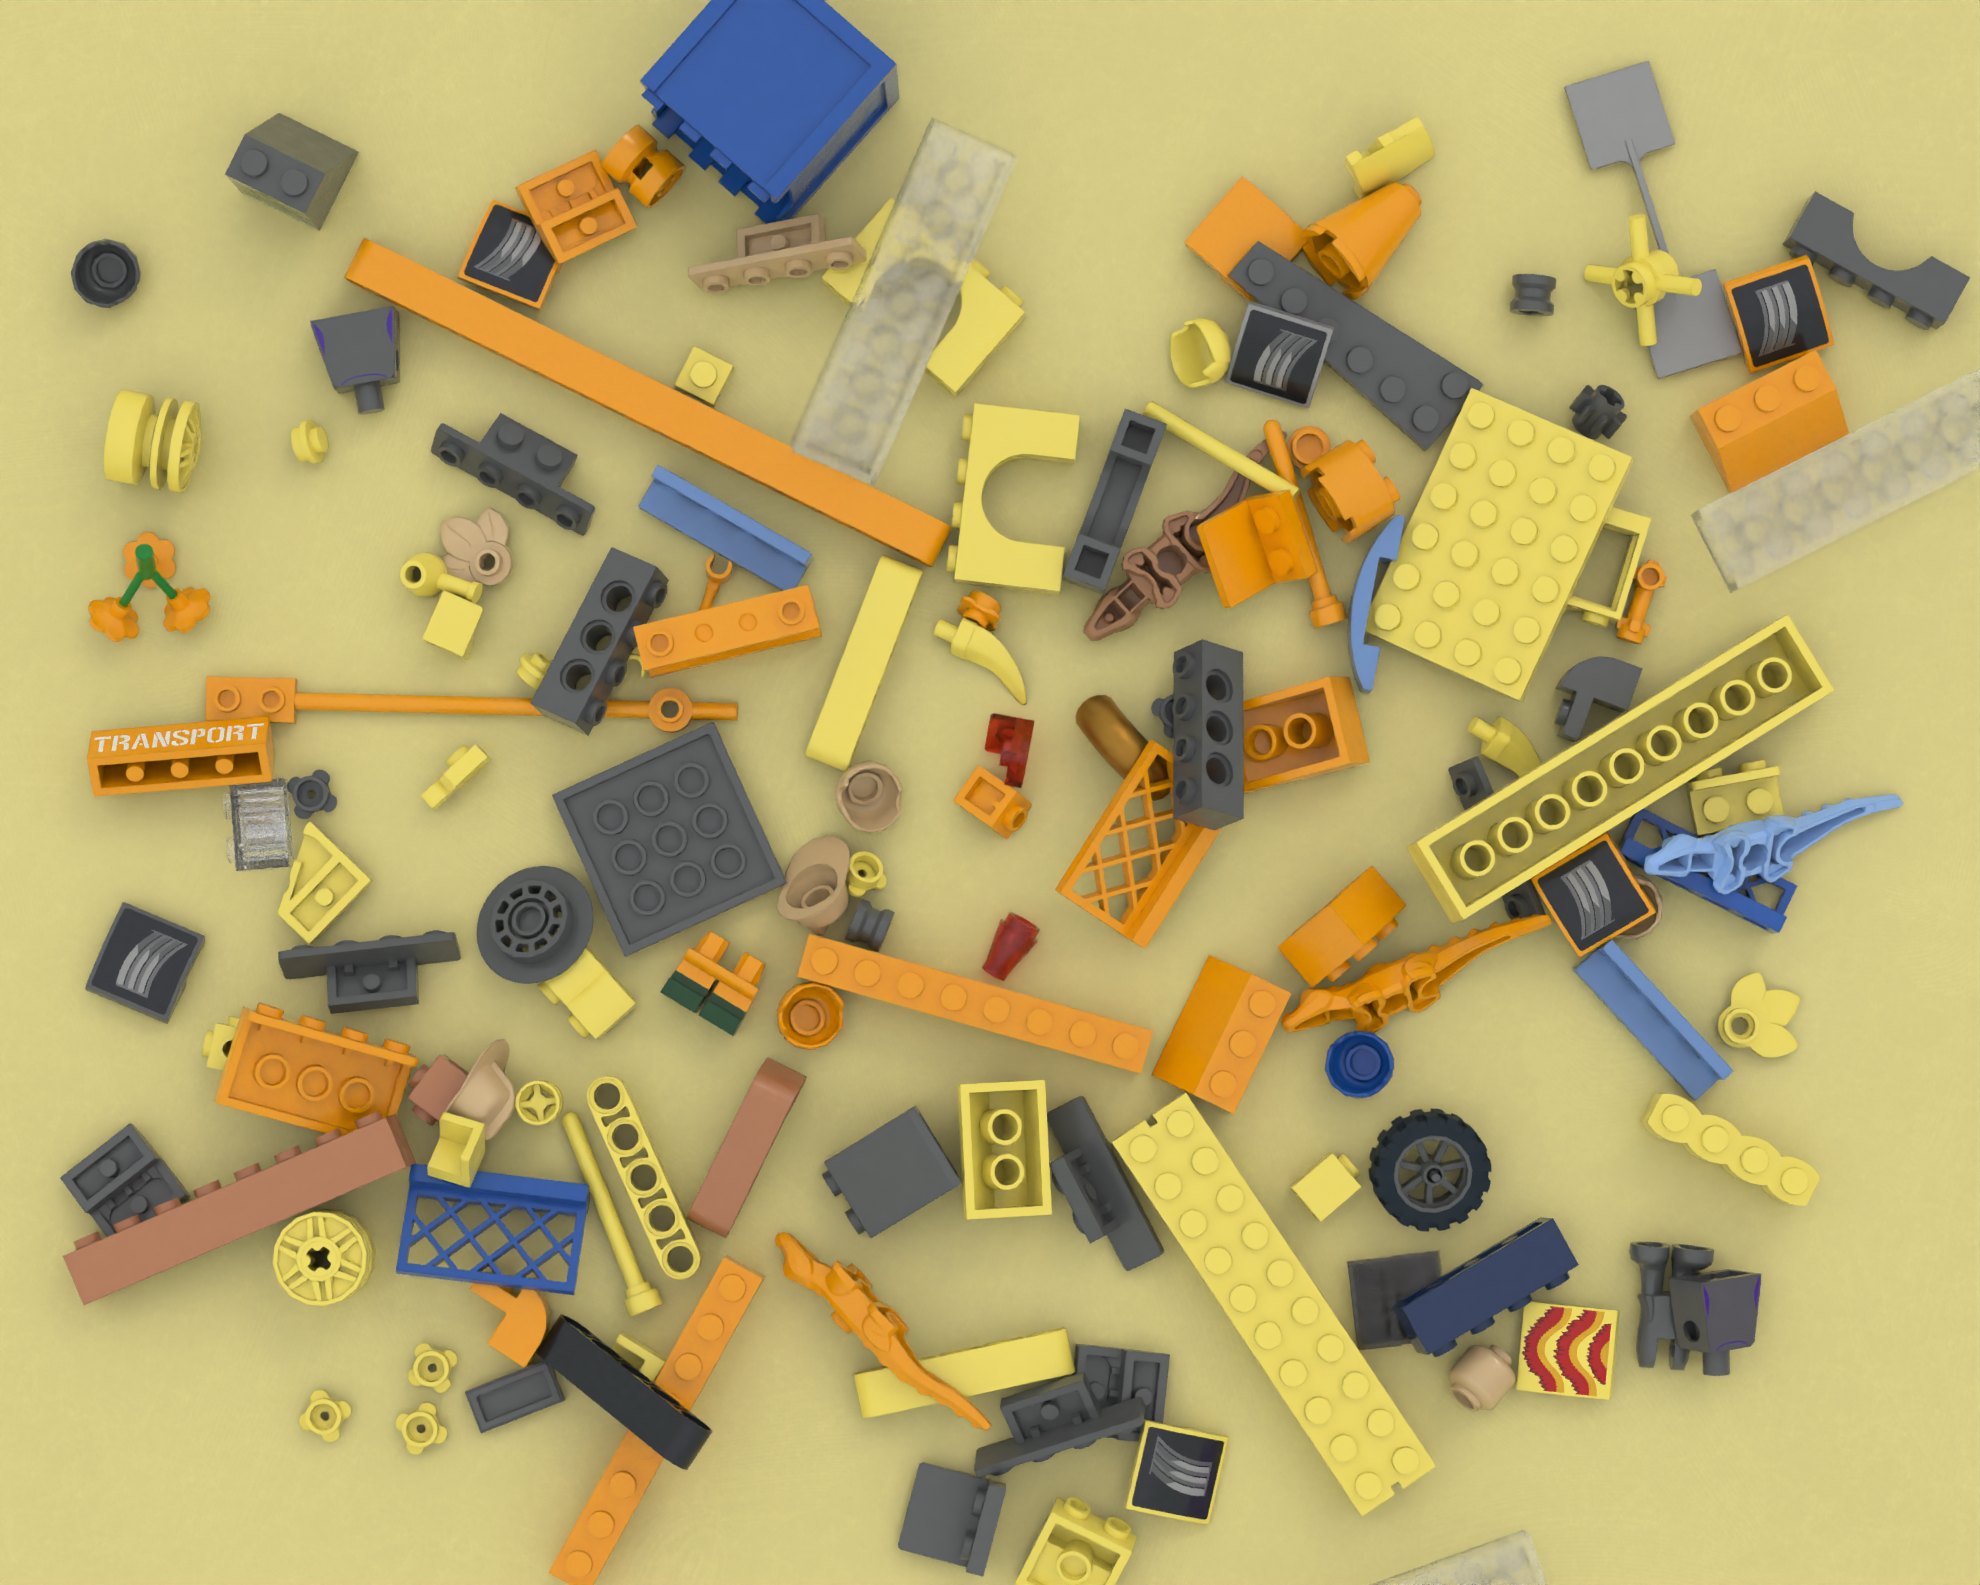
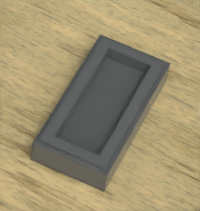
(514, 1396)

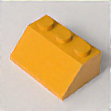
(1771, 421)
(1221, 1034)

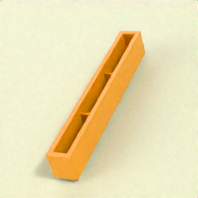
(975, 1003)
(634, 1460)

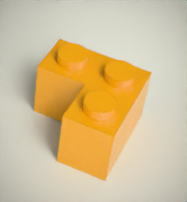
(1344, 928)

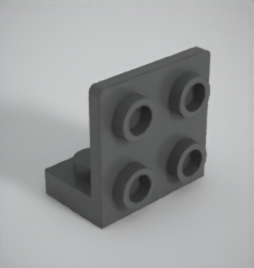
(952, 1517)

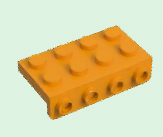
(311, 1073)

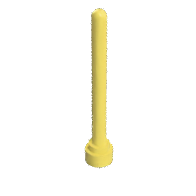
(639, 1293)

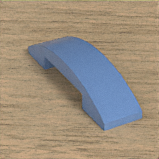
(1364, 656)

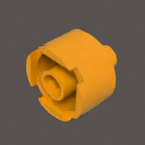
(1350, 489)

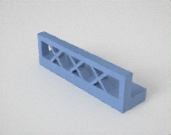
(725, 530)
(1652, 1019)

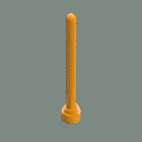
(1325, 606)

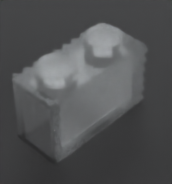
(259, 826)

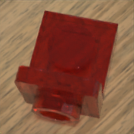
(1012, 740)

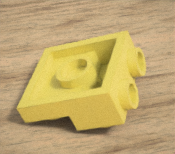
(1077, 1548)

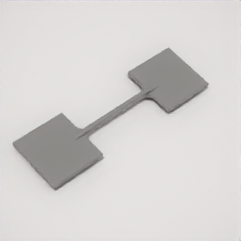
(1621, 122)

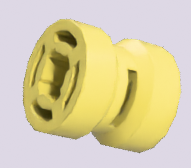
(533, 1105)

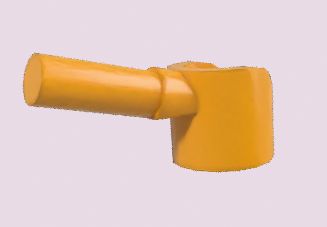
(714, 582)

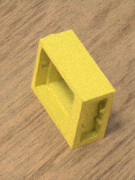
(1636, 528)

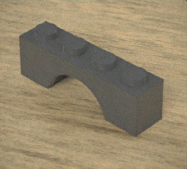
(1827, 237)
(1114, 501)

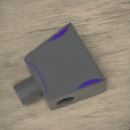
(361, 353)
(1715, 1314)

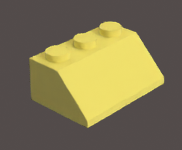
(1004, 1149)

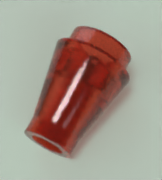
(1010, 945)

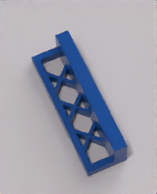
(1702, 886)

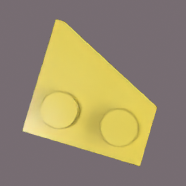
(320, 885)

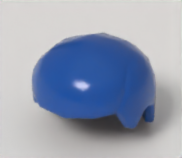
(1359, 1064)

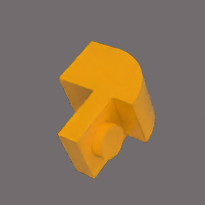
(524, 1323)

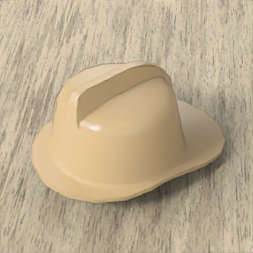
(816, 884)
(487, 1092)

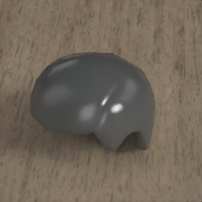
(105, 273)

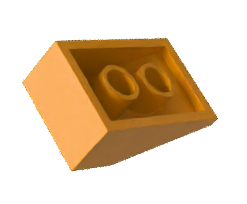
(1301, 733)

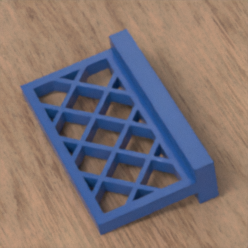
(508, 1193)

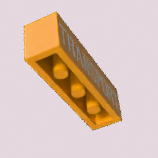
(181, 756)

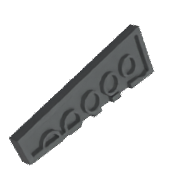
(1383, 364)

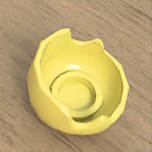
(1200, 352)

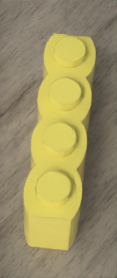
(1740, 1155)

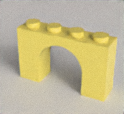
(983, 324)
(996, 438)

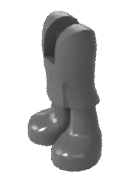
(1655, 1304)

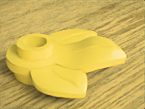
(1764, 1017)

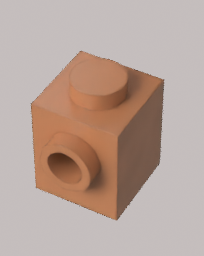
(435, 1088)

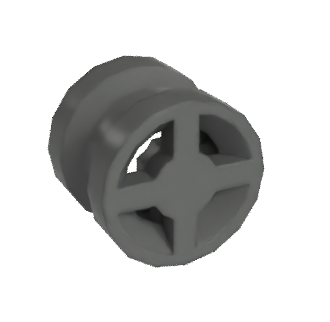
(1532, 295)
(869, 925)

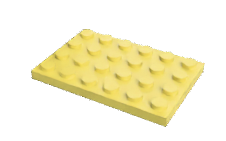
(1497, 544)

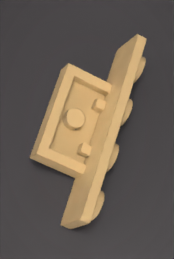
(777, 251)

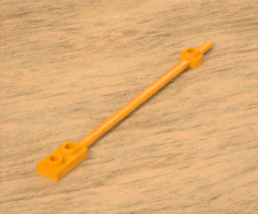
(279, 700)

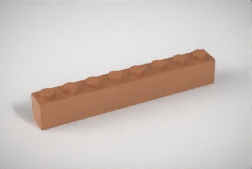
(240, 1208)

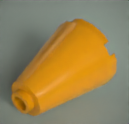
(1361, 237)

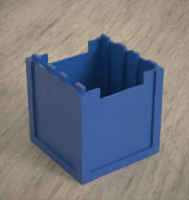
(771, 96)

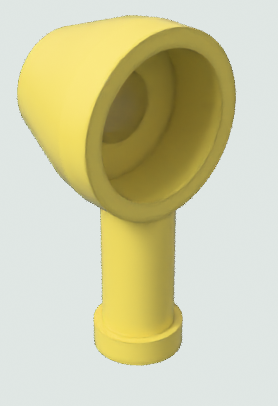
(435, 578)

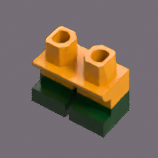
(699, 973)

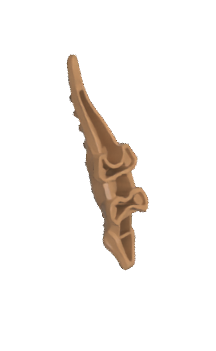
(1162, 568)

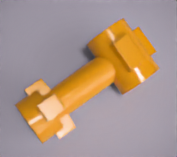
(1645, 580)

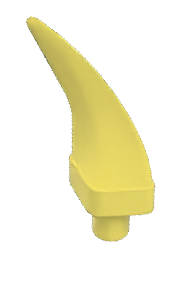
(981, 647)
(1505, 744)

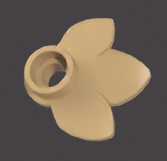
(472, 543)

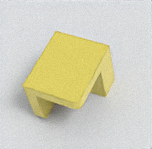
(453, 624)
(458, 1150)
(639, 1355)

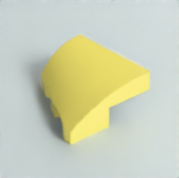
(1390, 157)

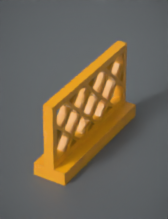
(1169, 870)

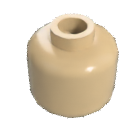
(1481, 1377)

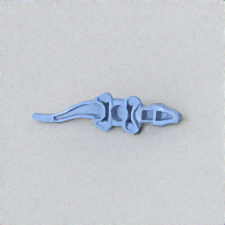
(1758, 845)

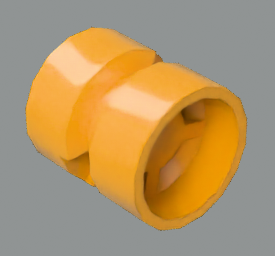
(632, 155)

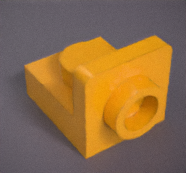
(993, 802)

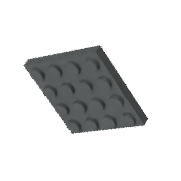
(669, 839)

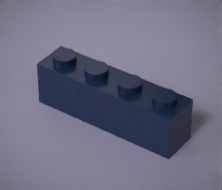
(1485, 1286)

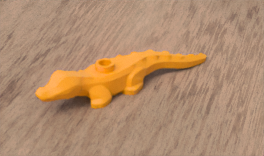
(1404, 983)
(873, 1322)

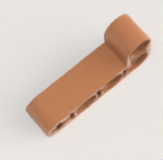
(746, 1147)

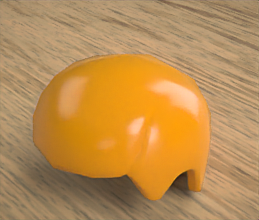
(810, 1015)

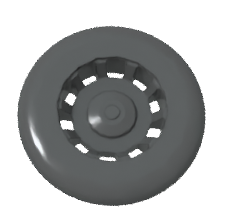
(522, 913)

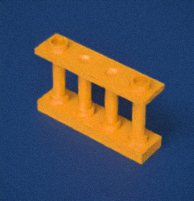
(727, 631)

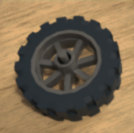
(1461, 1196)

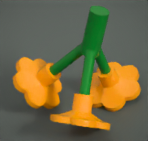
(149, 563)

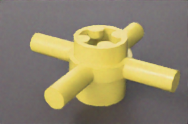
(1643, 279)

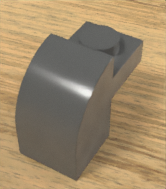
(1596, 681)

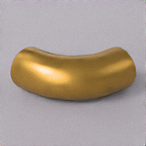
(1117, 739)

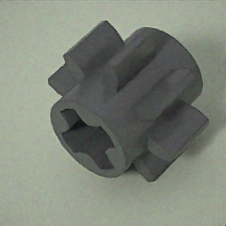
(1598, 412)

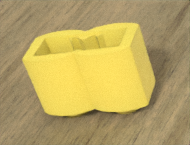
(591, 996)

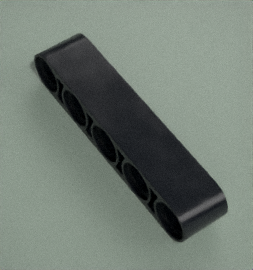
(624, 1392)

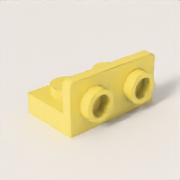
(1735, 798)

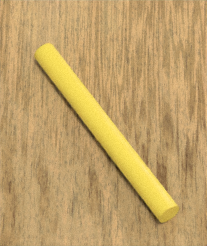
(1220, 451)

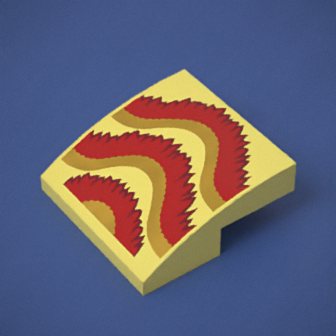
(1568, 1350)

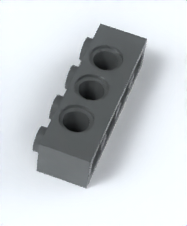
(597, 617)
(1208, 735)

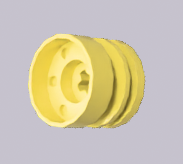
(161, 442)
(350, 1257)

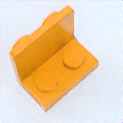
(1256, 546)

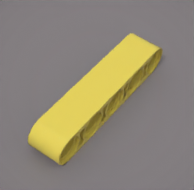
(864, 663)
(644, 1200)
(970, 1371)

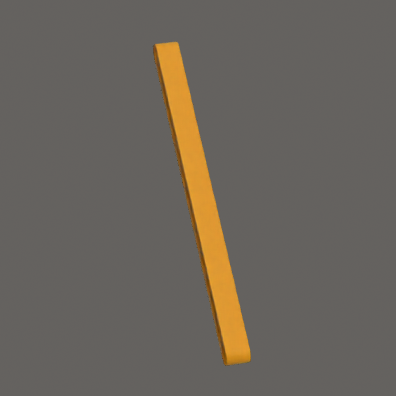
(647, 402)

